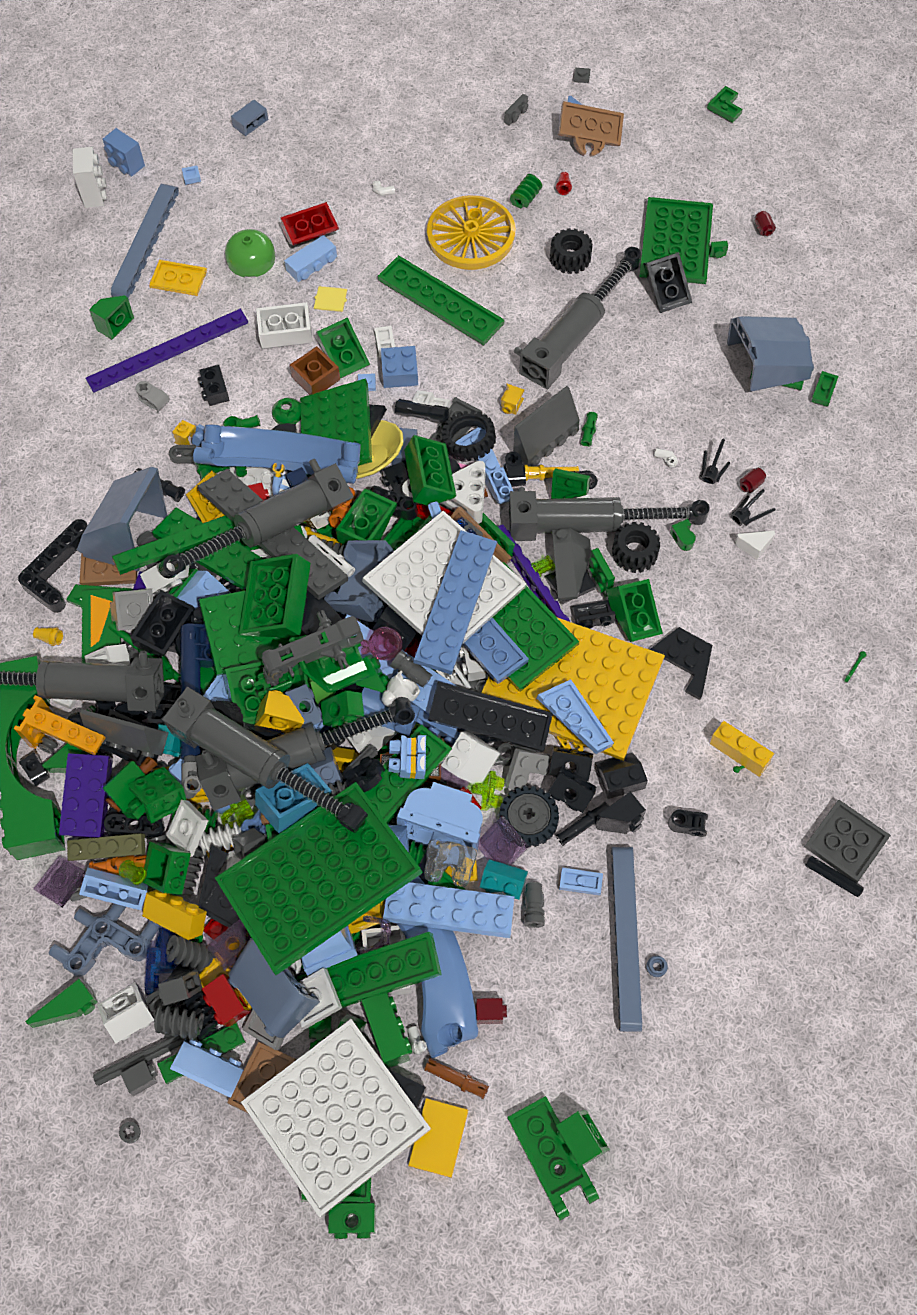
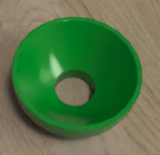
(291, 415)

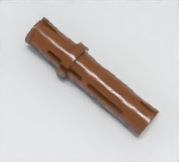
(450, 1075)

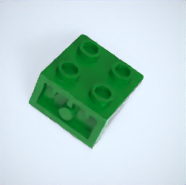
(120, 793)
(158, 793)

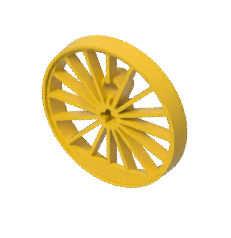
(471, 231)

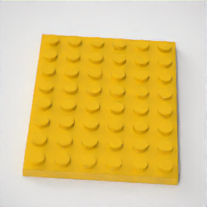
(608, 674)

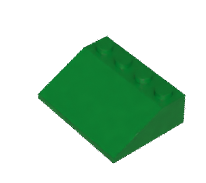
(275, 597)
(241, 689)

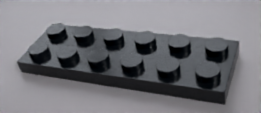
(490, 716)

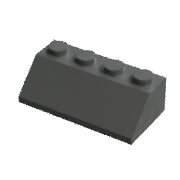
(126, 734)

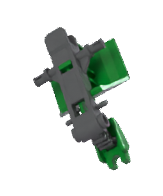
(325, 656)

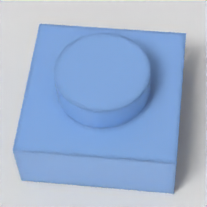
(191, 175)
(371, 379)

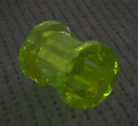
(543, 565)
(132, 872)

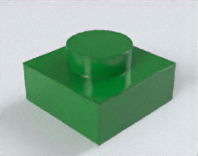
(718, 249)

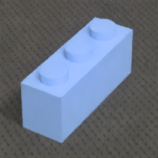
(311, 258)
(113, 889)

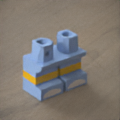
(412, 757)

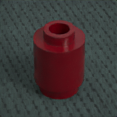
(764, 223)
(752, 480)

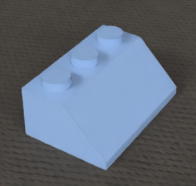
(208, 1067)

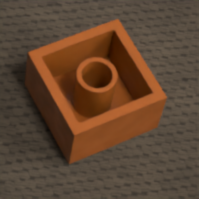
(315, 371)

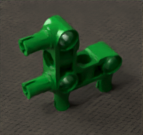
(233, 421)

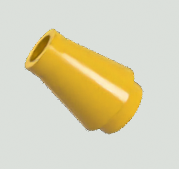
(51, 636)

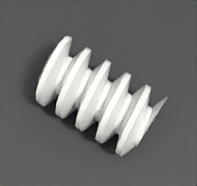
(219, 839)

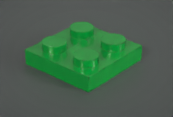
(600, 571)

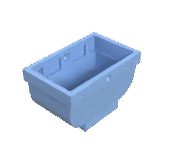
(442, 816)
(331, 952)

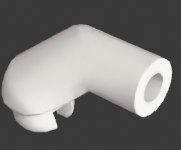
(383, 191)
(668, 456)
(416, 1044)

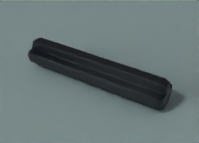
(834, 876)

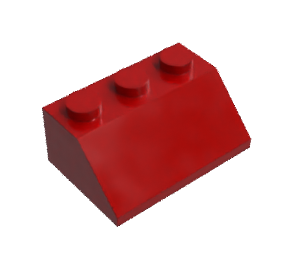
(308, 224)

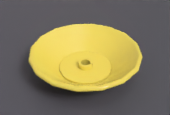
(385, 448)

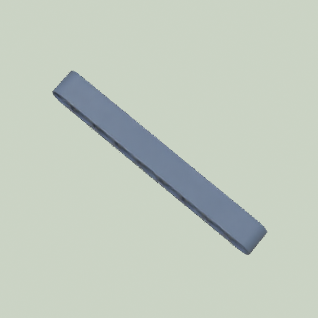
(144, 240)
(627, 940)

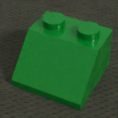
(111, 315)
(581, 1138)

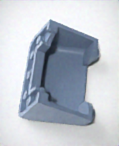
(355, 596)
(274, 998)

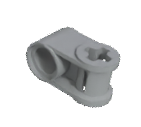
(151, 395)

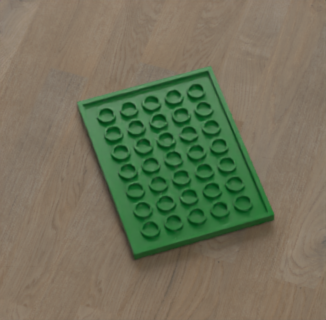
(316, 880)

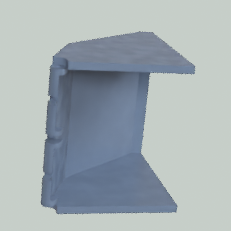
(109, 527)

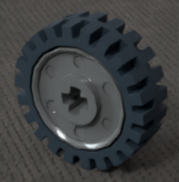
(542, 810)

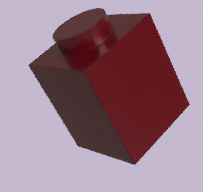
(490, 1011)

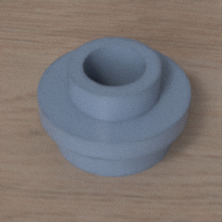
(661, 961)

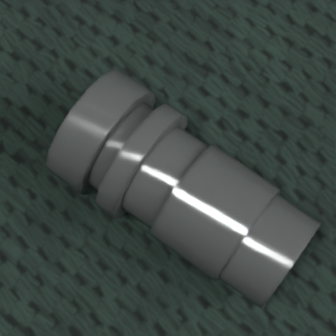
(413, 671)
(534, 905)

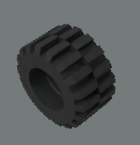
(569, 260)
(636, 559)

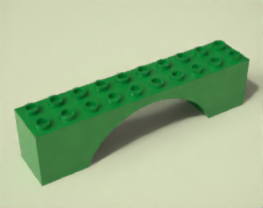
(28, 820)

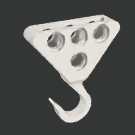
(465, 490)

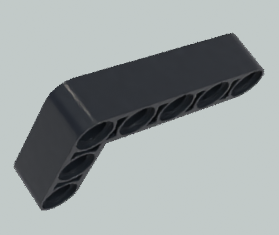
(51, 565)

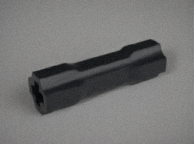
(409, 408)

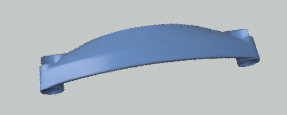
(265, 447)
(447, 999)

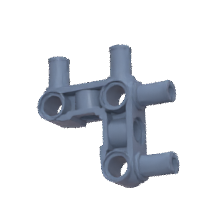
(93, 942)

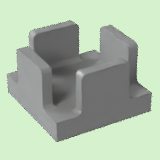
(130, 607)

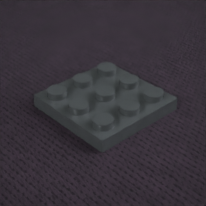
(847, 841)

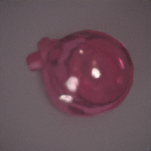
(383, 644)

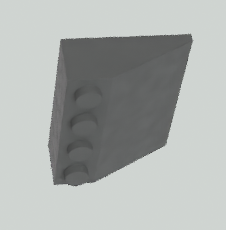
(546, 428)

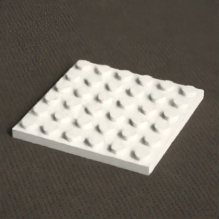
(414, 573)
(335, 1117)

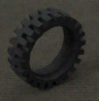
(468, 420)

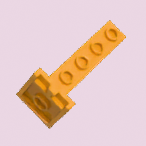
(42, 721)

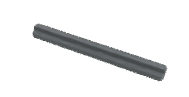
(147, 1054)

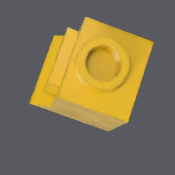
(512, 399)
(183, 431)

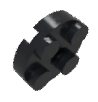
(365, 774)

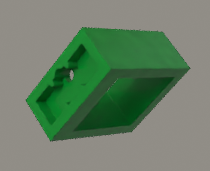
(164, 867)

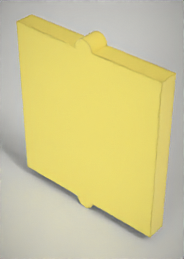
(330, 299)

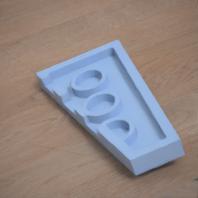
(576, 715)

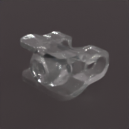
(445, 854)

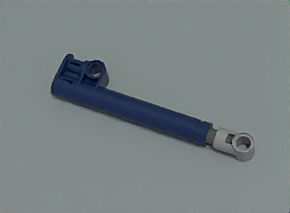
(193, 657)

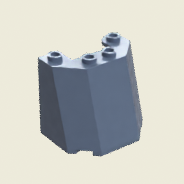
(776, 347)

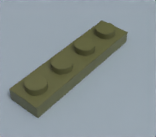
(106, 847)

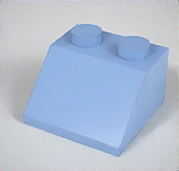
(201, 586)

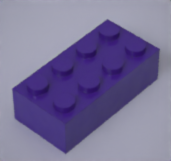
(84, 796)

